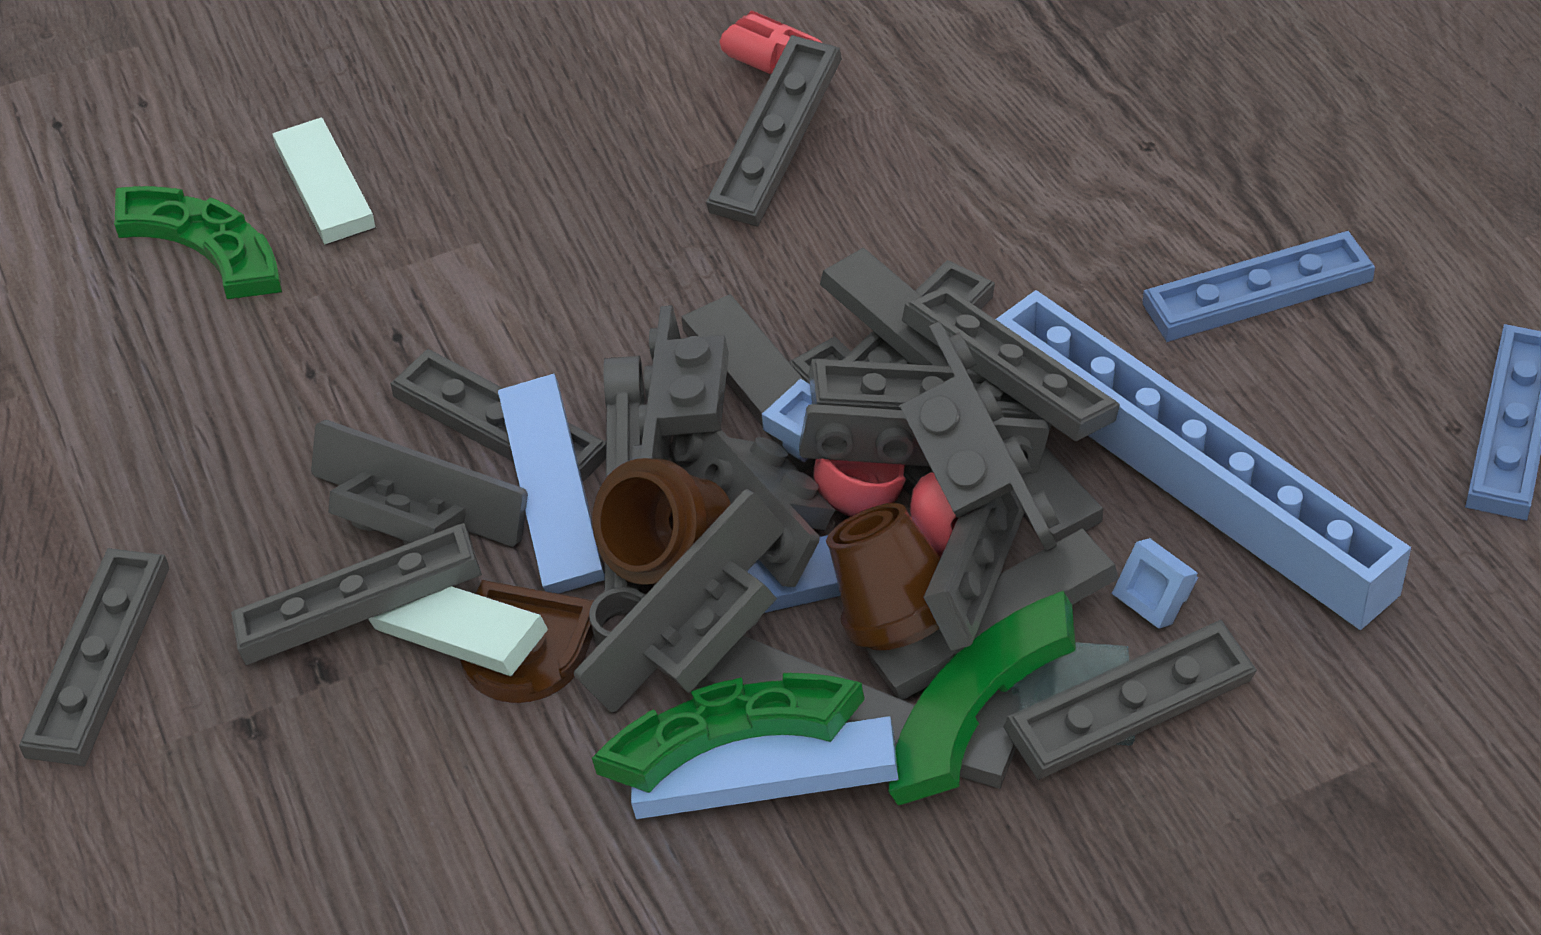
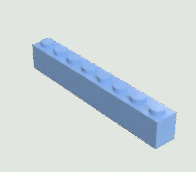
(1225, 473)

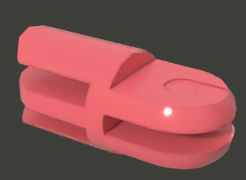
(758, 40)

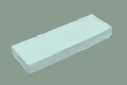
(323, 181)
(466, 628)

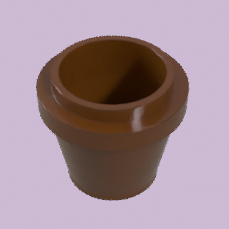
(652, 516)
(883, 576)

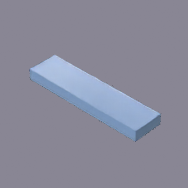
(555, 490)
(775, 769)

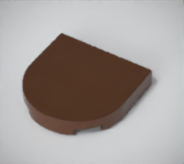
(553, 658)

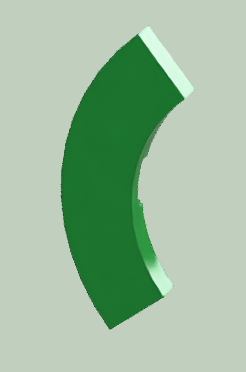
(205, 226)
(725, 714)
(944, 716)

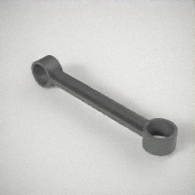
(622, 397)

